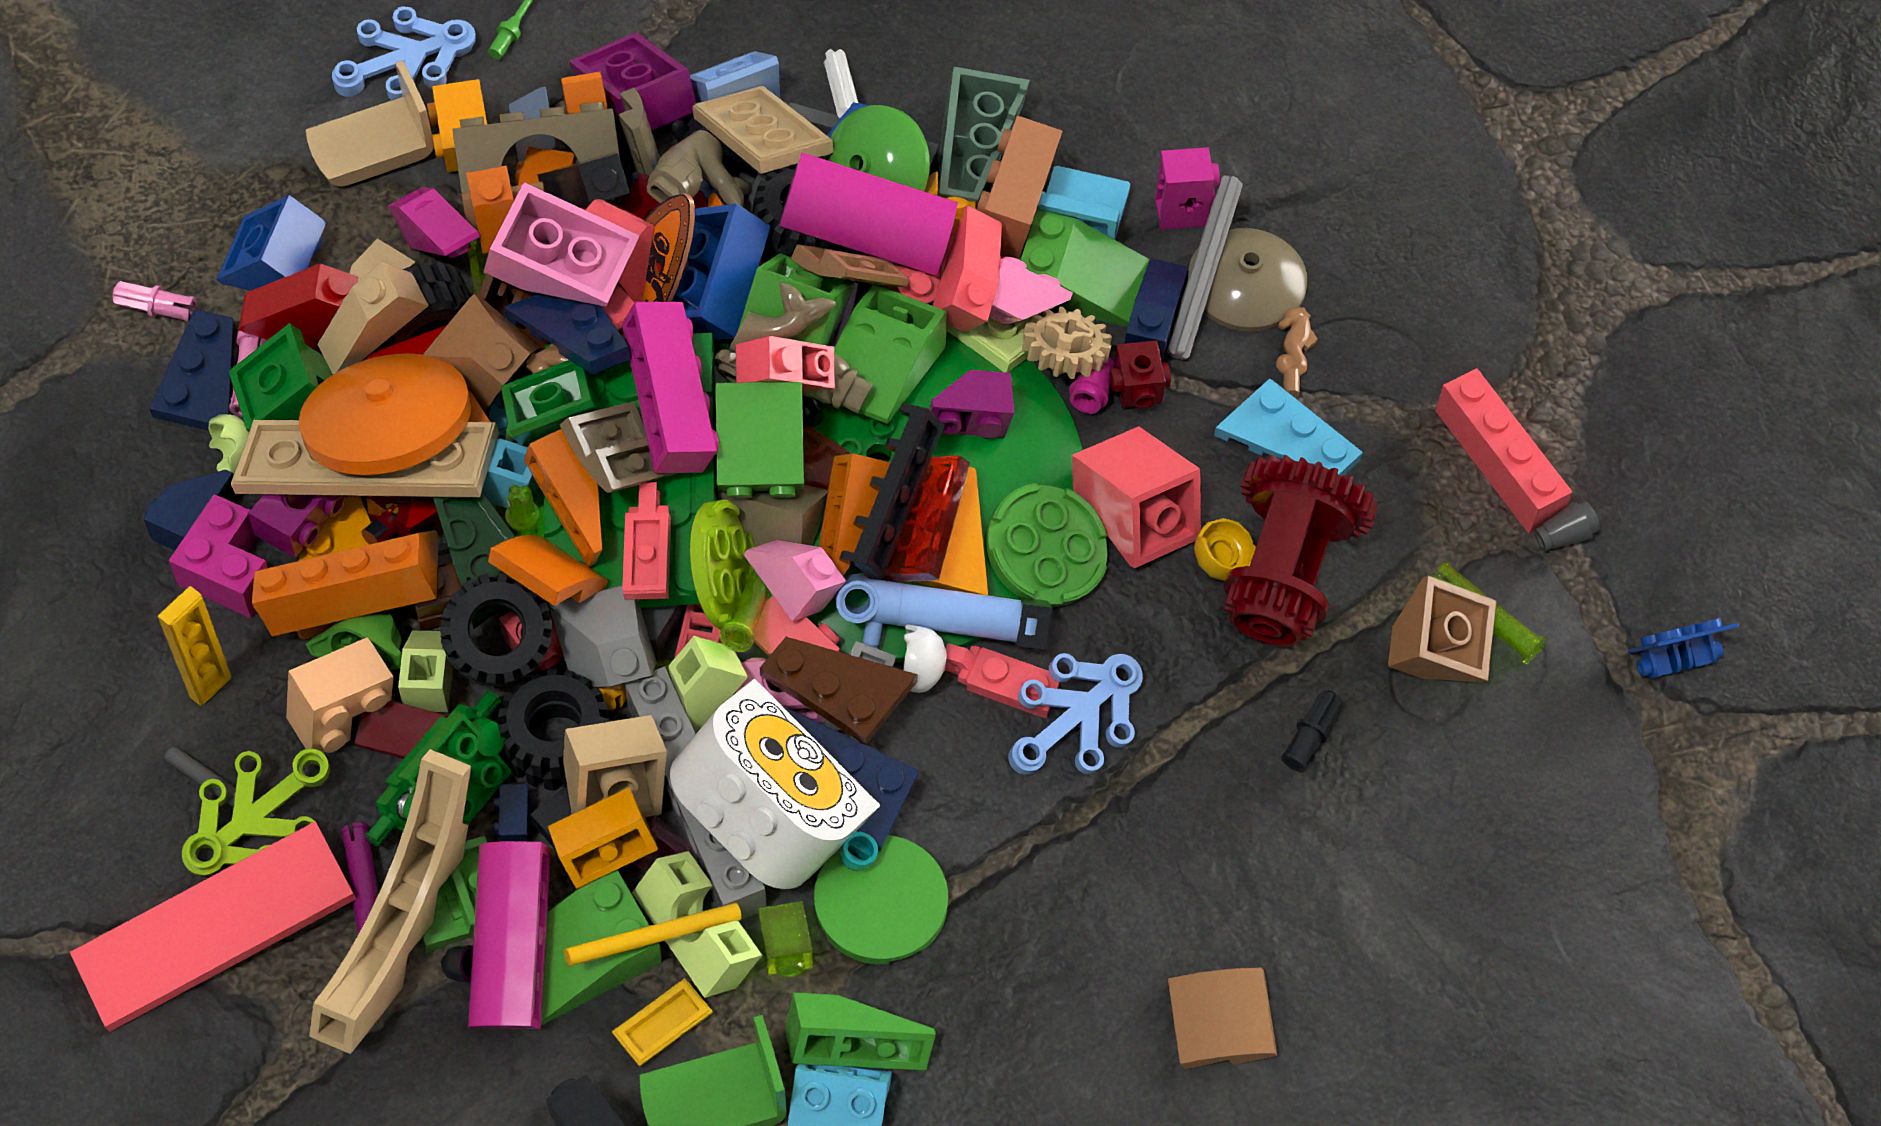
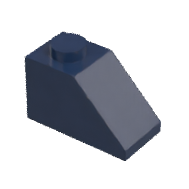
(182, 503)

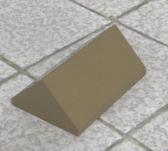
(781, 518)

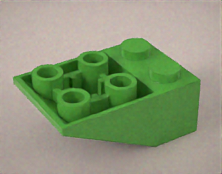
(891, 346)

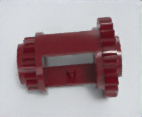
(1302, 513)

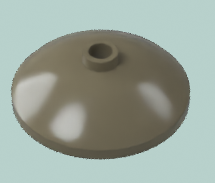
(1255, 295)

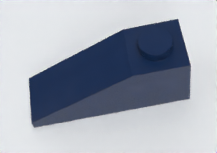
(1157, 304)

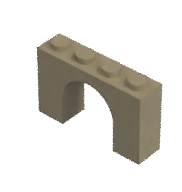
(485, 145)

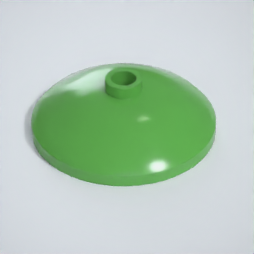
(886, 142)

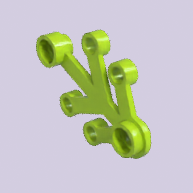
(247, 816)

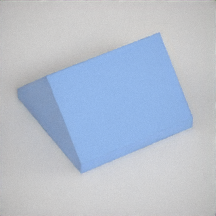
(737, 75)

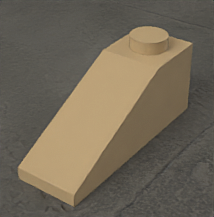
(371, 315)

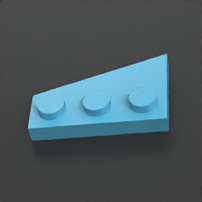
(1283, 426)

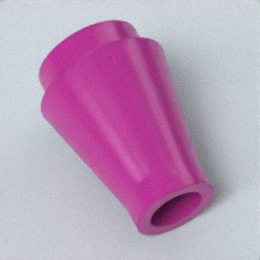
(1091, 392)

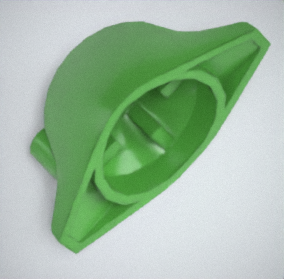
(376, 626)

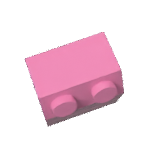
(559, 249)

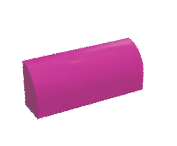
(868, 214)
(509, 936)

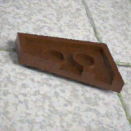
(838, 686)

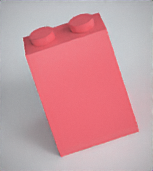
(1141, 494)

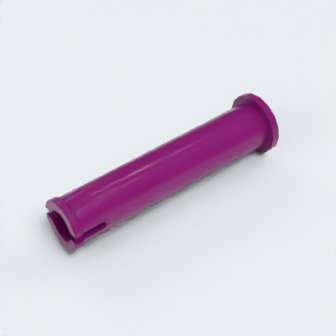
(360, 870)

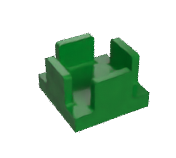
(278, 377)

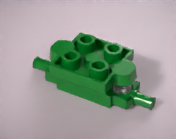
(464, 736)

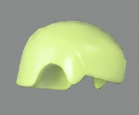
(229, 436)

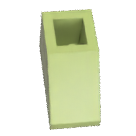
(425, 672)
(705, 678)

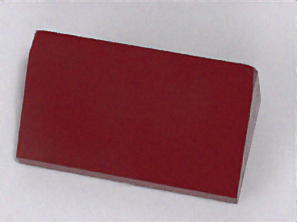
(394, 728)

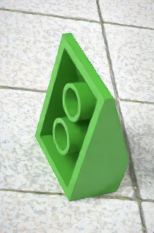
(1088, 263)
(585, 916)

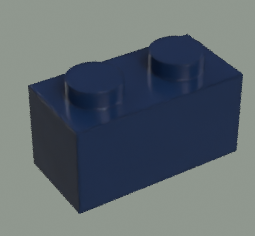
(513, 813)

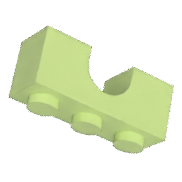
(713, 957)

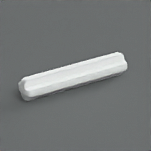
(840, 80)

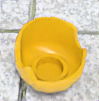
(1222, 547)

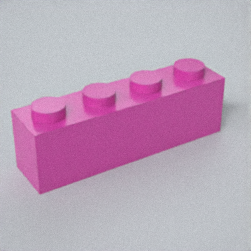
(669, 387)

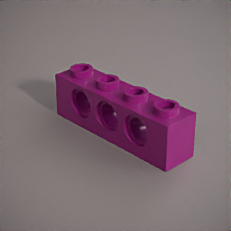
(290, 528)

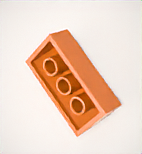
(347, 583)

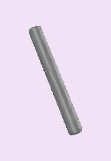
(1204, 268)

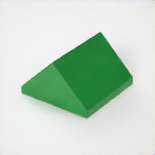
(546, 399)

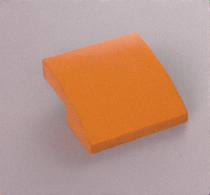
(546, 569)

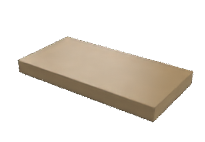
(762, 129)

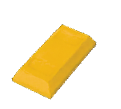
(662, 1022)

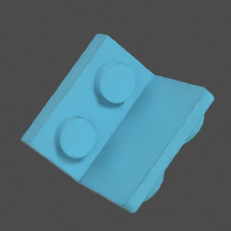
(1087, 197)
(838, 1096)

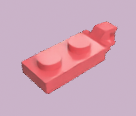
(647, 547)
(997, 676)

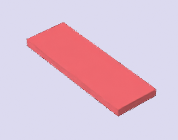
(212, 926)

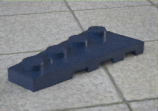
(877, 773)

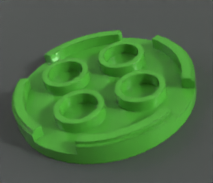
(1047, 544)
(886, 908)

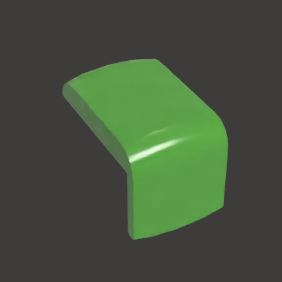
(718, 1089)

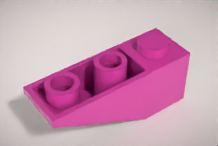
(432, 223)

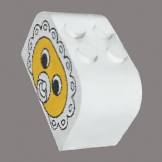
(768, 789)

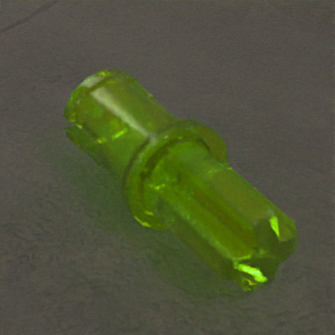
(522, 513)

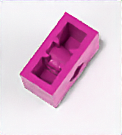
(1185, 188)

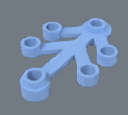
(412, 52)
(1082, 708)

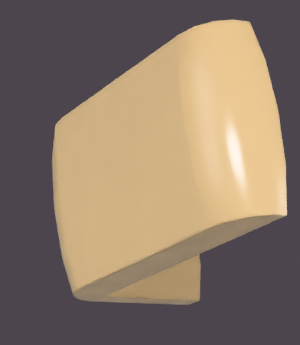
(374, 138)

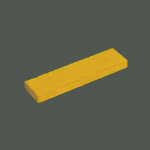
(195, 645)

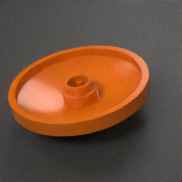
(385, 414)

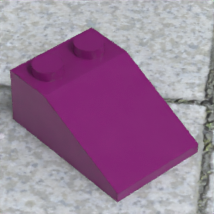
(639, 64)

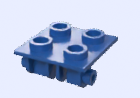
(1680, 648)

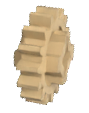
(1066, 342)

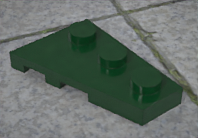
(470, 532)

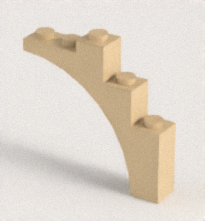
(403, 910)

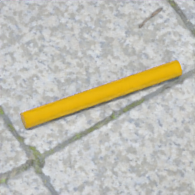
(651, 934)

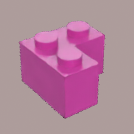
(217, 558)

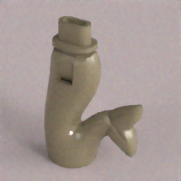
(690, 162)
(798, 313)

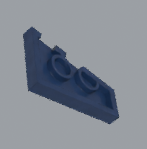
(576, 328)
(198, 375)

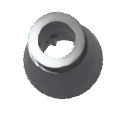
(1568, 526)

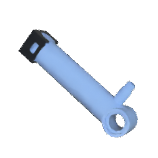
(943, 610)

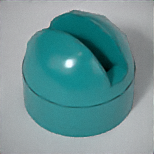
(861, 846)

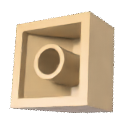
(613, 757)

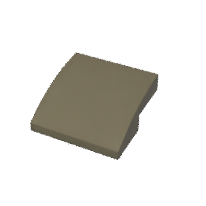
(638, 133)
(612, 446)

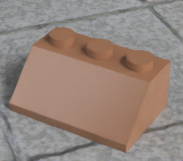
(1019, 180)

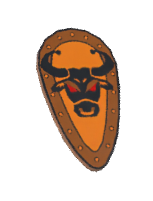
(669, 247)

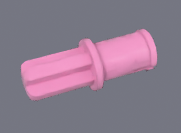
(154, 300)

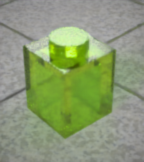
(785, 939)

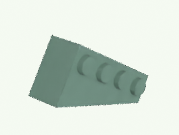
(973, 123)

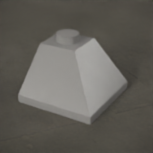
(604, 638)

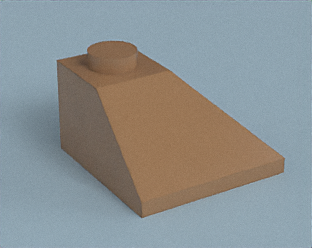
(483, 349)
(1443, 633)

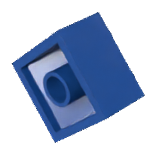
(272, 244)

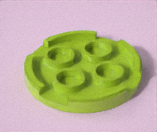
(719, 559)

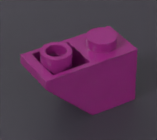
(976, 404)

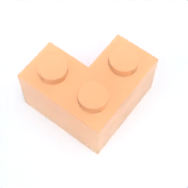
(333, 690)

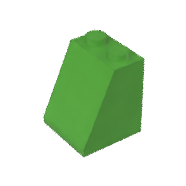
(767, 300)
(759, 439)

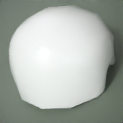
(924, 656)

